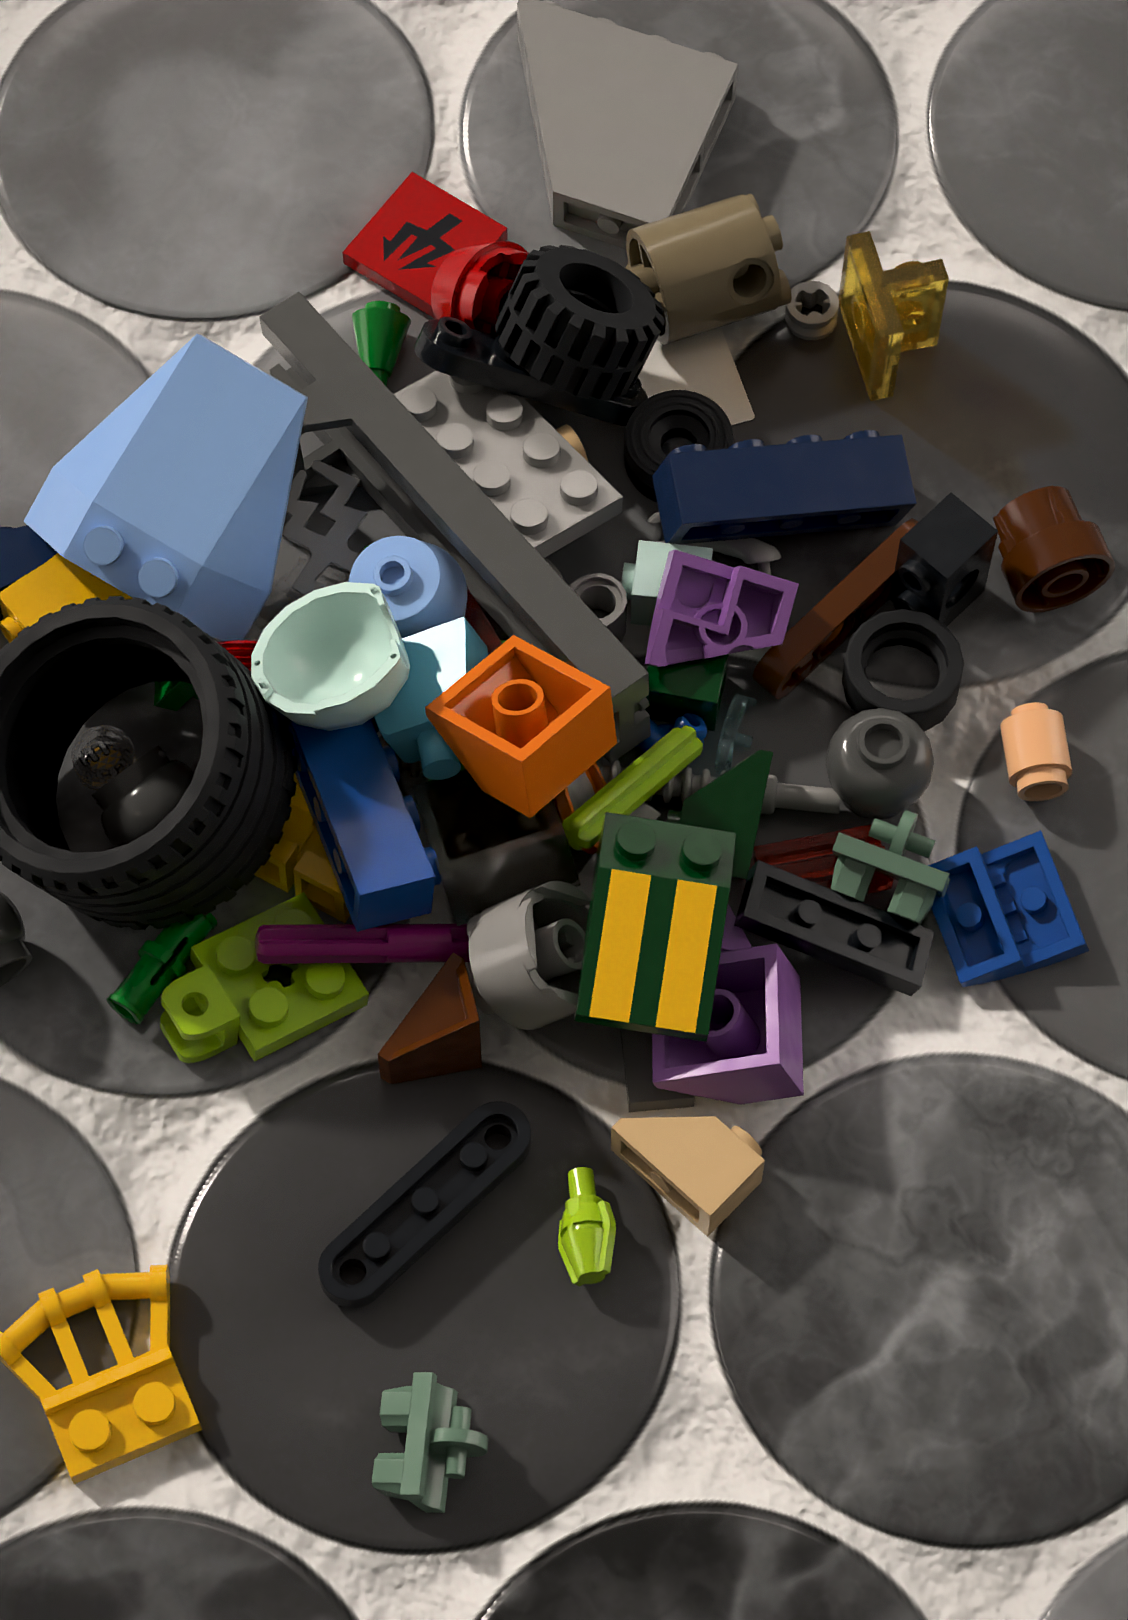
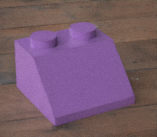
(751, 1039)

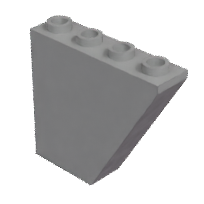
(618, 118)

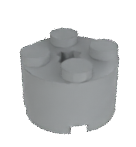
(529, 955)

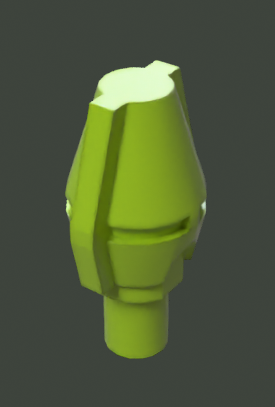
(586, 1230)

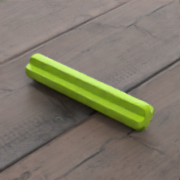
(633, 785)

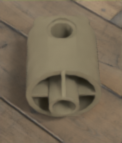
(710, 266)

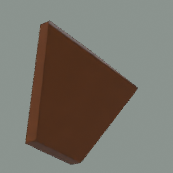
(438, 1032)

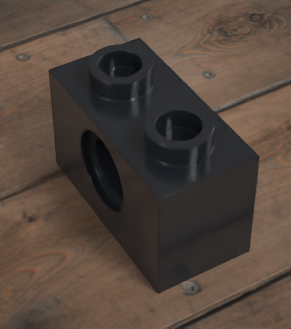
(943, 561)

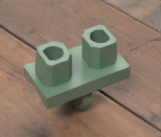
(917, 882)
(434, 1446)

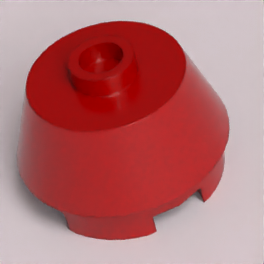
(476, 283)

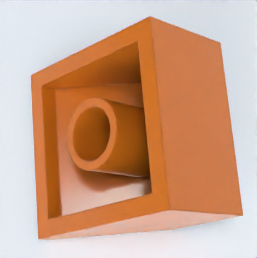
(525, 724)

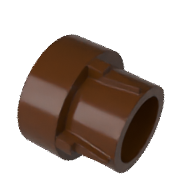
(1050, 550)

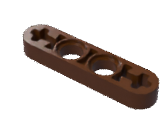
(831, 619)

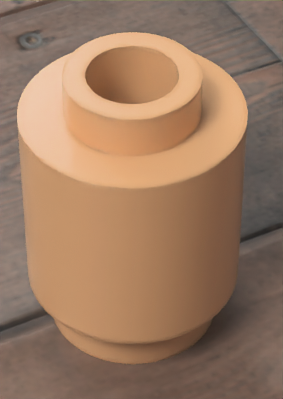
(1036, 752)

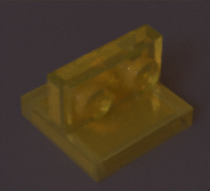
(888, 310)

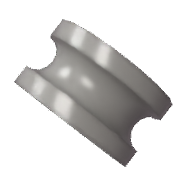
(815, 325)

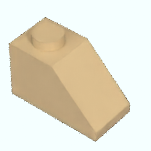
(692, 1163)

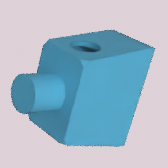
(436, 662)

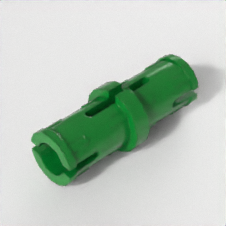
(158, 966)

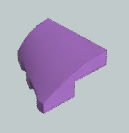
(715, 610)

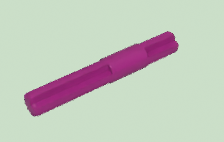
(375, 945)

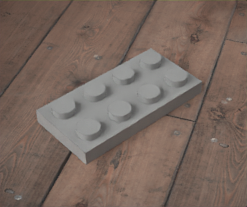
(514, 459)

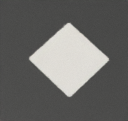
(699, 366)

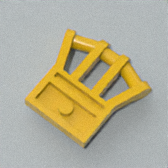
(123, 1408)

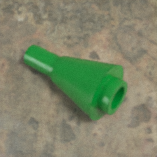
(380, 336)

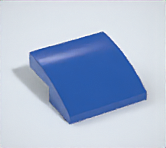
(1006, 912)

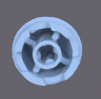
(417, 581)

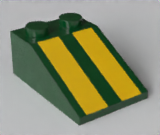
(655, 926)

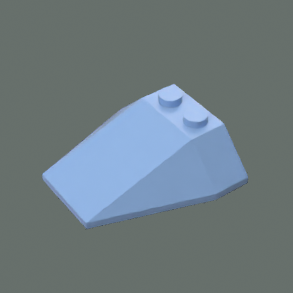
(183, 489)

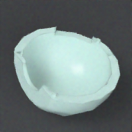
(331, 657)

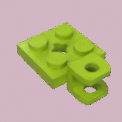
(232, 999)

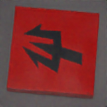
(414, 237)

